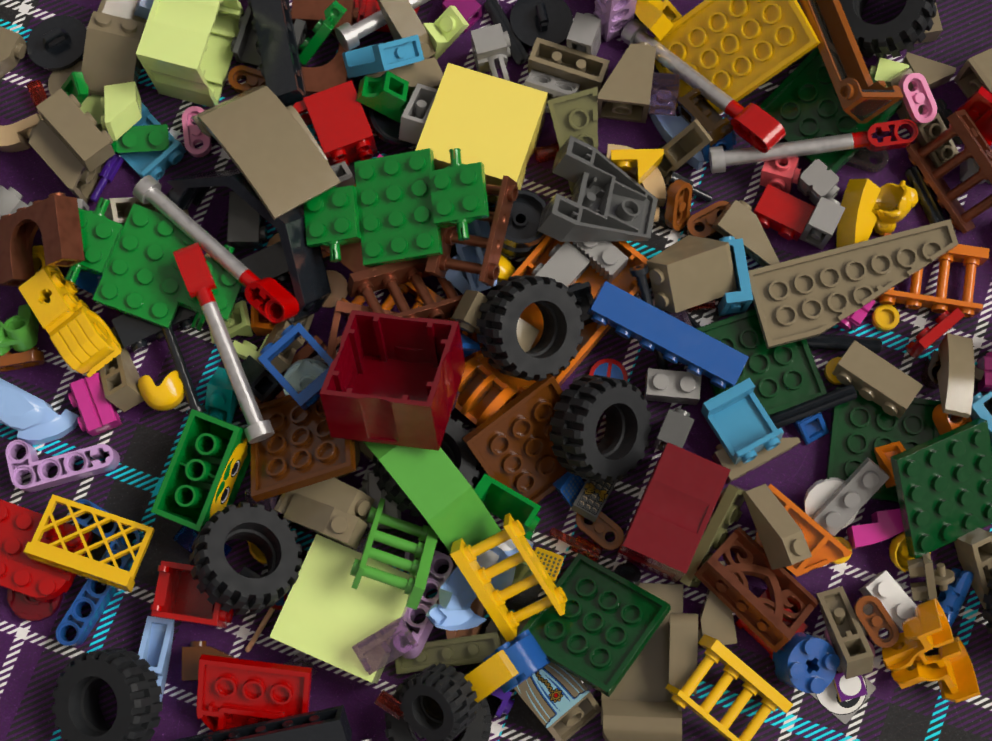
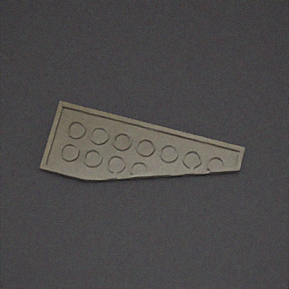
(822, 289)

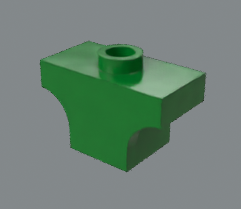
(384, 94)

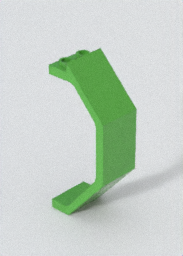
(437, 492)

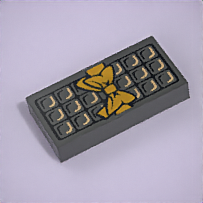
(592, 498)

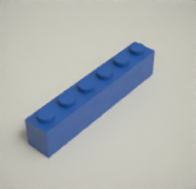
(667, 335)

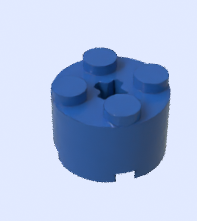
(526, 657)
(806, 663)

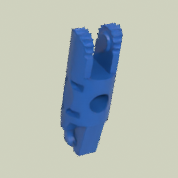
(954, 597)

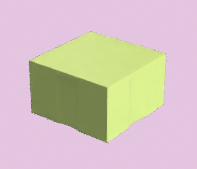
(190, 47)
(329, 616)

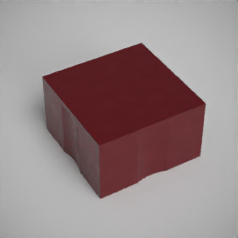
(394, 380)
(673, 513)

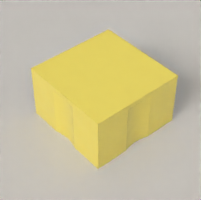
(487, 120)

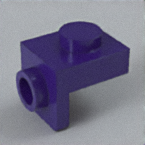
(506, 704)

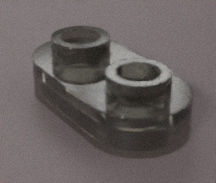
(861, 160)

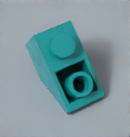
(220, 396)

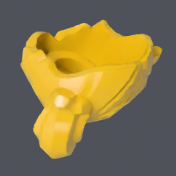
(893, 205)

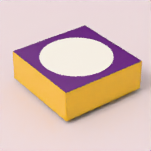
(849, 688)

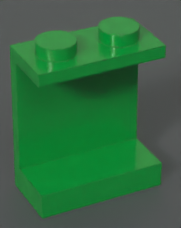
(503, 500)

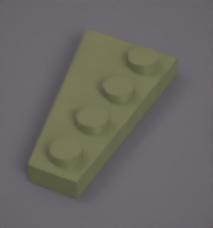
(576, 116)
(716, 531)

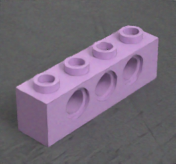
(614, 16)

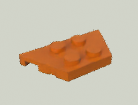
(821, 543)

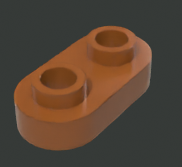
(253, 78)
(678, 204)
(706, 219)
(21, 360)
(598, 530)
(876, 620)

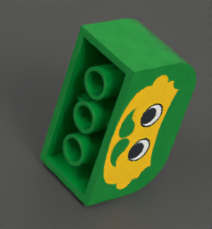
(203, 471)

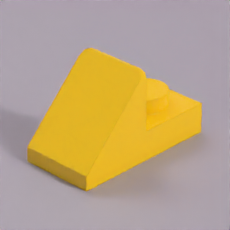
(642, 159)

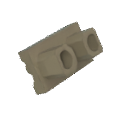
(924, 568)

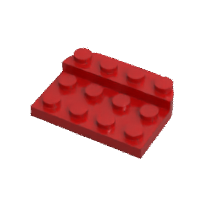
(25, 574)
(249, 691)

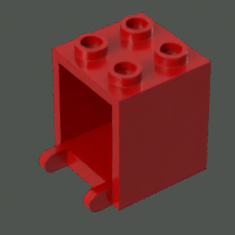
(339, 124)
(181, 601)

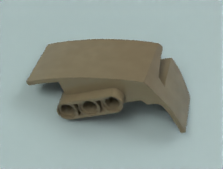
(270, 148)
(640, 703)

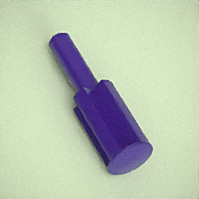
(107, 175)

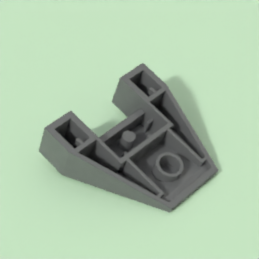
(603, 201)

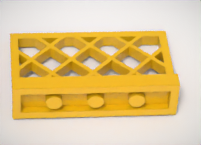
(82, 565)

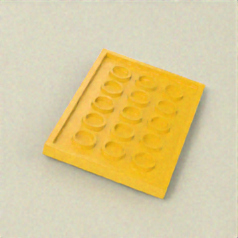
(739, 42)

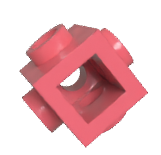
(781, 173)

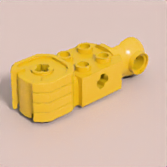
(73, 328)

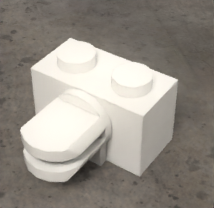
(892, 597)

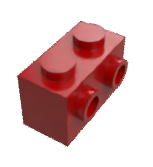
(783, 212)

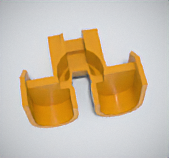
(949, 667)

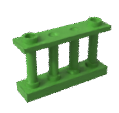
(417, 568)

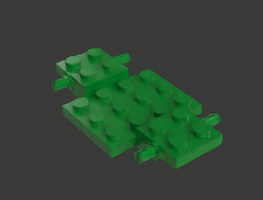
(398, 207)
(141, 269)

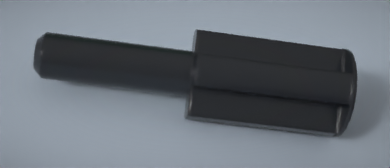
(672, 176)

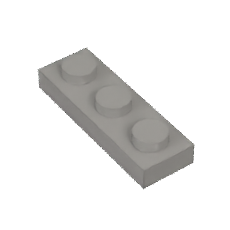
(851, 496)

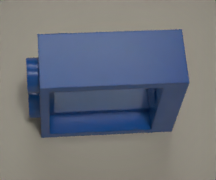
(270, 351)

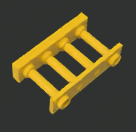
(494, 600)
(733, 669)

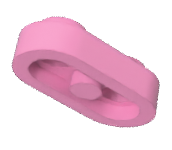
(918, 96)
(193, 134)

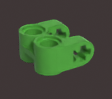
(19, 331)

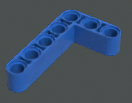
(88, 593)

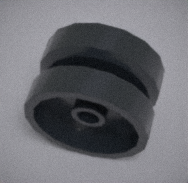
(523, 224)

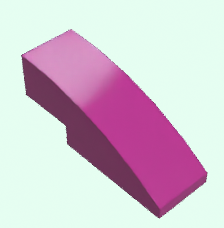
(883, 526)

